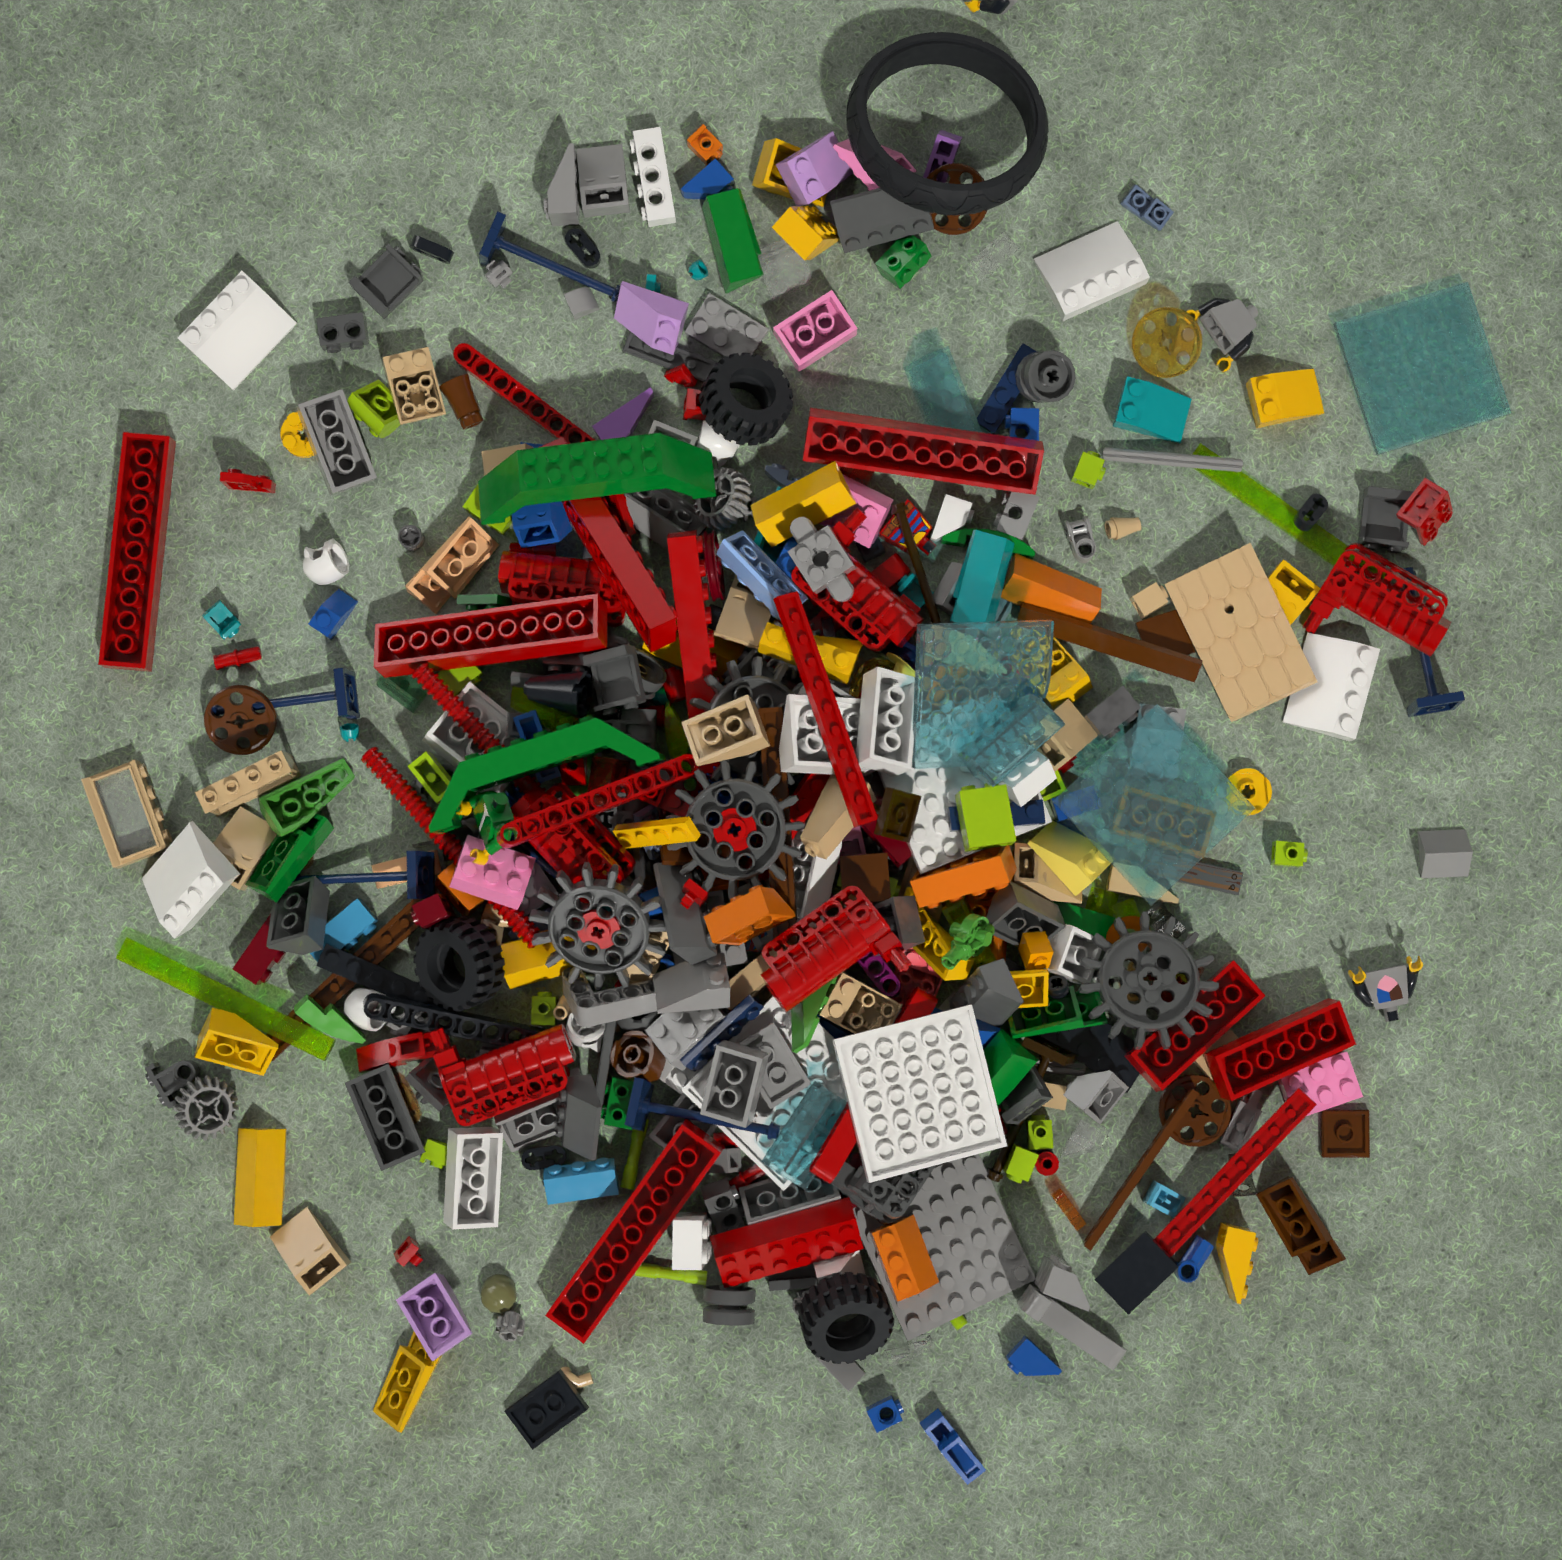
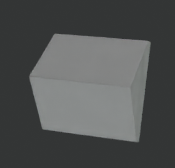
(1444, 853)

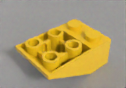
(806, 231)
(1292, 589)
(1066, 678)
(1234, 1251)

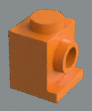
(708, 154)

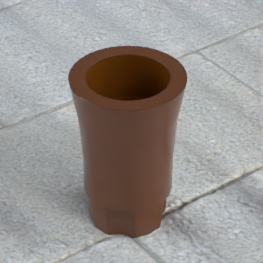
(462, 401)

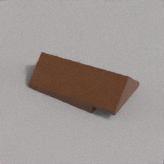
(1299, 1226)

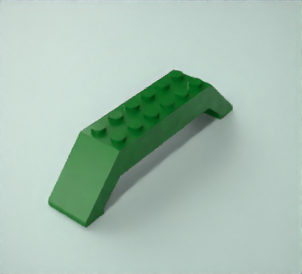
(594, 471)
(533, 756)

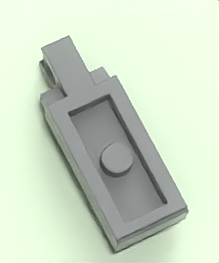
(1242, 1121)

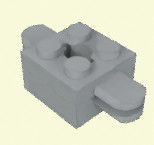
(822, 559)

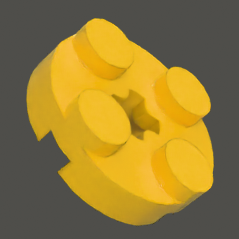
(292, 440)
(1257, 783)

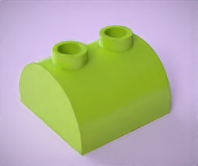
(375, 408)

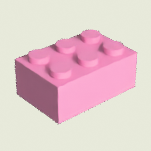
(815, 331)
(872, 504)
(499, 880)
(1325, 1082)

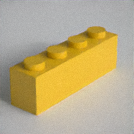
(837, 654)
(936, 945)

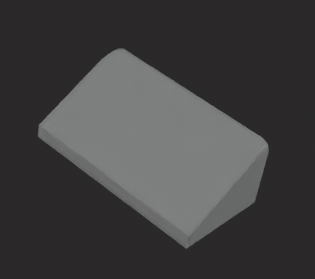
(844, 1373)

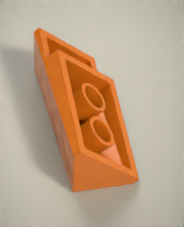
(1050, 590)

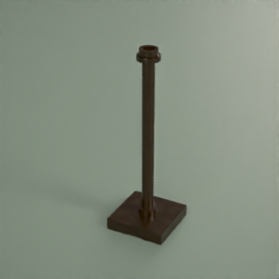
(899, 509)
(896, 813)
(1048, 1052)

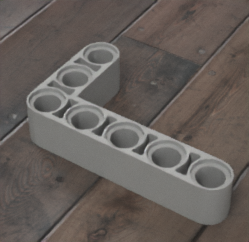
(607, 1005)
(1073, 1328)

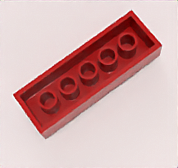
(1229, 1003)
(1280, 1049)
(786, 1242)

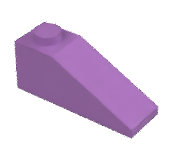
(943, 153)
(624, 419)

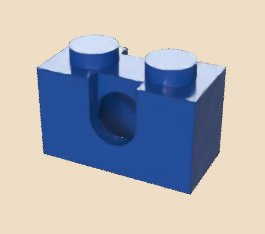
(1023, 419)

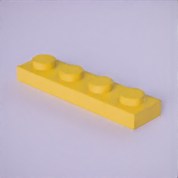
(656, 832)

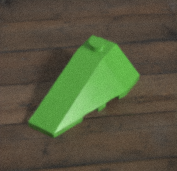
(302, 799)
(805, 1018)

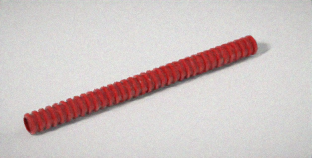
(464, 717)
(446, 840)

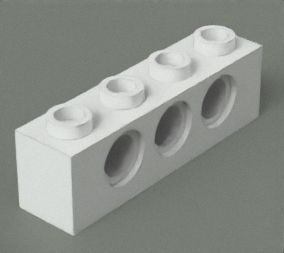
(652, 141)

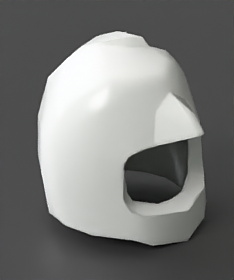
(716, 444)
(326, 563)
(354, 1009)
(585, 1036)

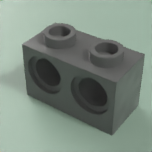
(343, 325)
(722, 1207)

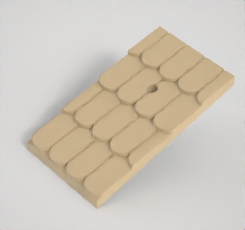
(1253, 649)

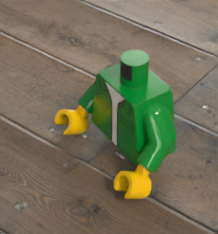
(491, 813)

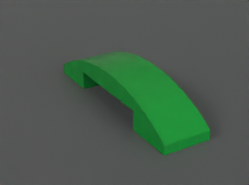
(959, 537)
(1085, 919)

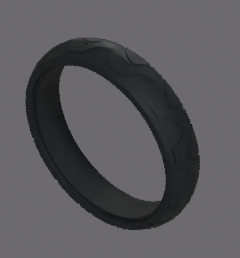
(961, 52)

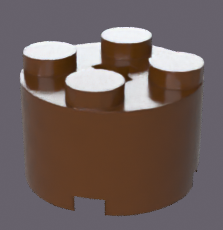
(637, 1057)

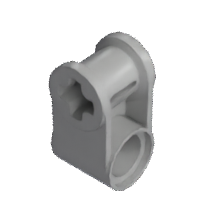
(1080, 534)

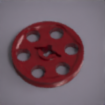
(713, 566)

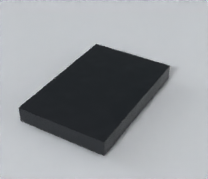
(1137, 1272)
(546, 1409)

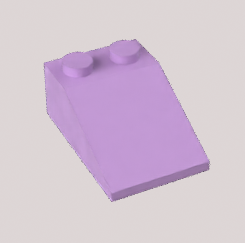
(814, 170)
(651, 316)
(435, 1315)

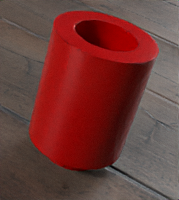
(674, 685)

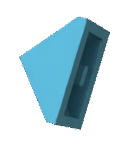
(1163, 1199)

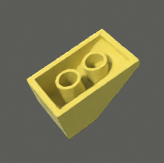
(1069, 856)

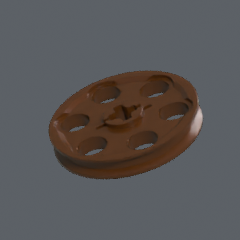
(953, 226)
(246, 711)
(1197, 1122)

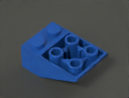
(541, 524)

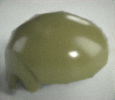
(498, 1293)

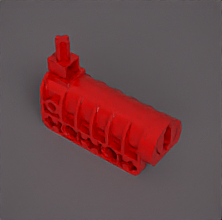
(548, 577)
(1381, 600)
(872, 601)
(572, 845)
(828, 948)
(503, 1071)

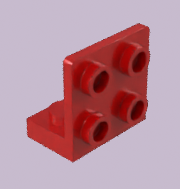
(1426, 510)

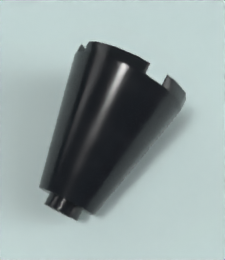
(561, 691)

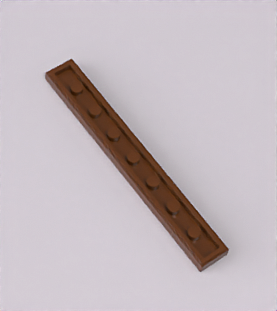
(1116, 644)
(1140, 1168)

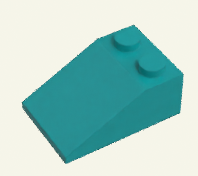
(1152, 410)

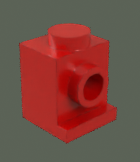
(692, 405)

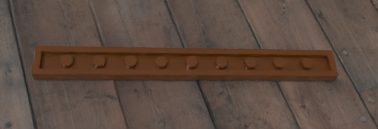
(772, 721)
(374, 951)

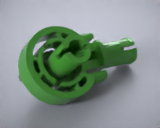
(969, 939)

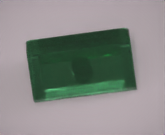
(403, 690)

